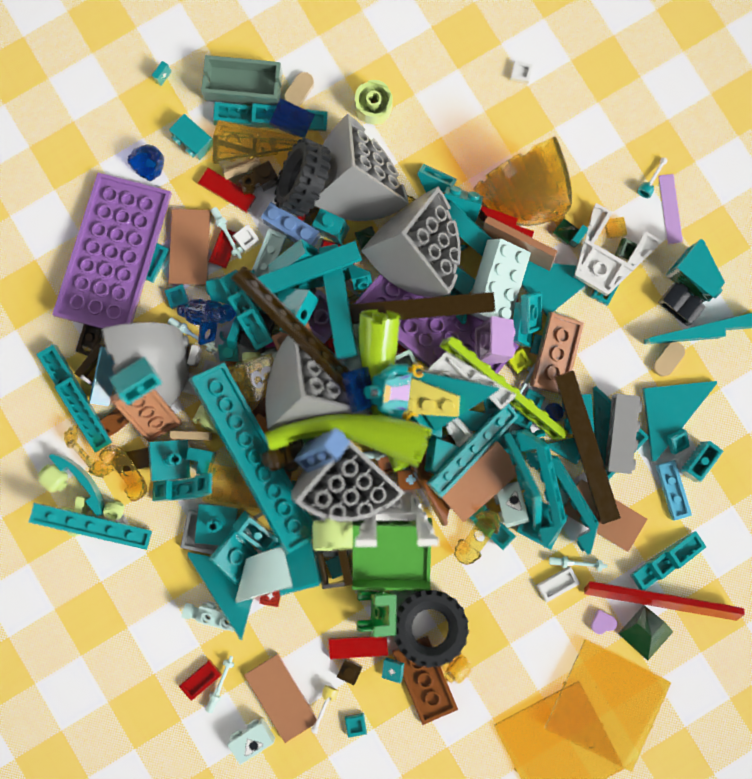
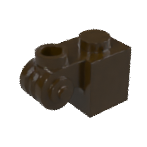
(262, 175)
(282, 457)

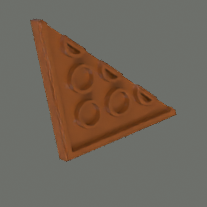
(439, 506)

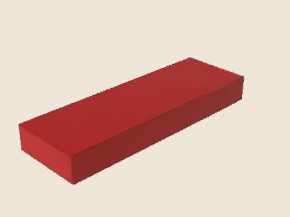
(226, 190)
(357, 647)

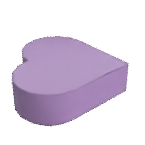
(603, 622)

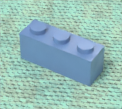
(289, 225)
(322, 450)

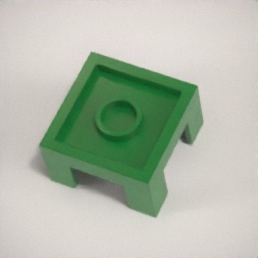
(382, 613)

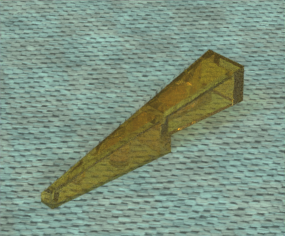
(241, 141)

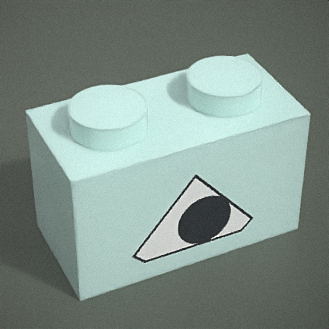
(512, 505)
(251, 741)

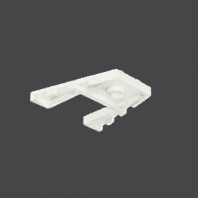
(601, 268)
(454, 367)
(405, 509)

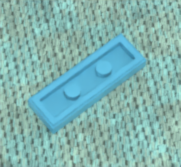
(102, 386)
(673, 490)

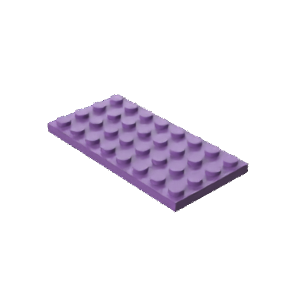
(112, 253)
(425, 335)

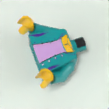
(392, 390)

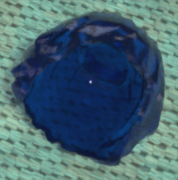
(147, 161)

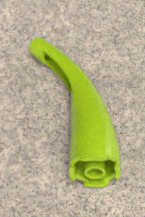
(378, 350)
(385, 434)

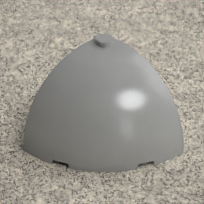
(361, 176)
(418, 247)
(162, 346)
(301, 389)
(346, 488)

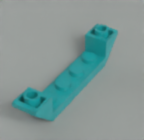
(360, 280)
(529, 441)
(587, 538)

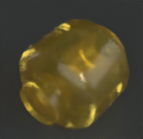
(457, 670)

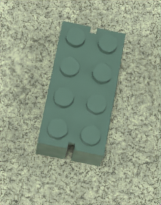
(241, 80)

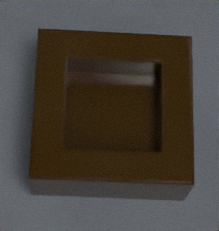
(349, 671)

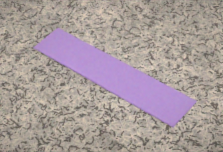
(670, 208)

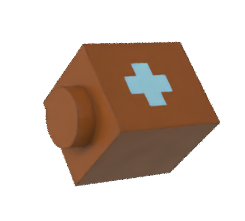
(407, 480)

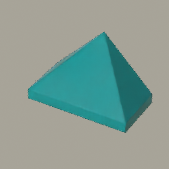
(434, 178)

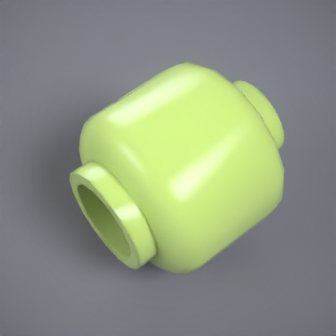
(52, 478)

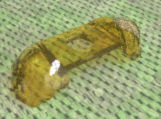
(96, 468)
(135, 483)
(469, 550)

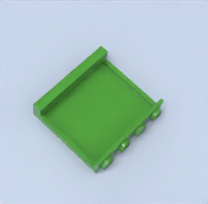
(395, 561)

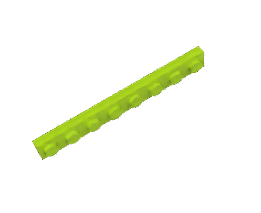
(520, 403)

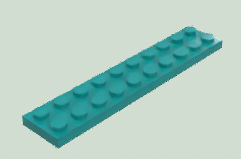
(246, 445)

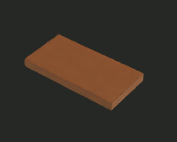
(427, 687)

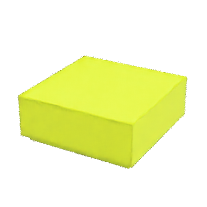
(519, 361)

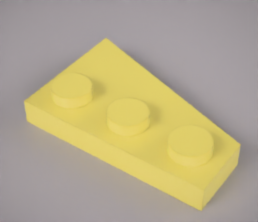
(432, 400)

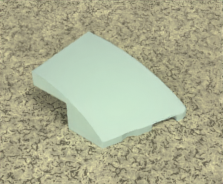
(264, 575)

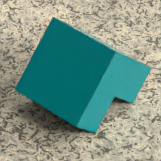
(203, 458)

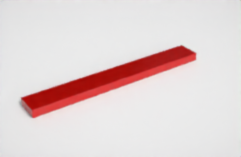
(664, 601)

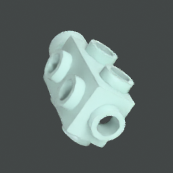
(200, 614)

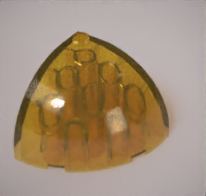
(530, 185)

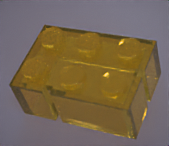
(230, 489)

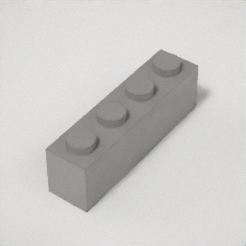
(622, 433)

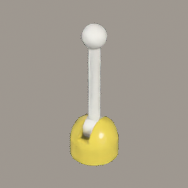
(329, 694)

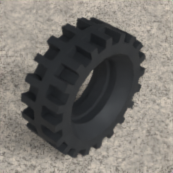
(302, 177)
(457, 626)

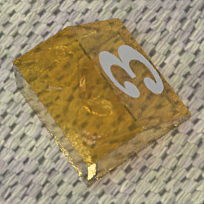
(252, 376)

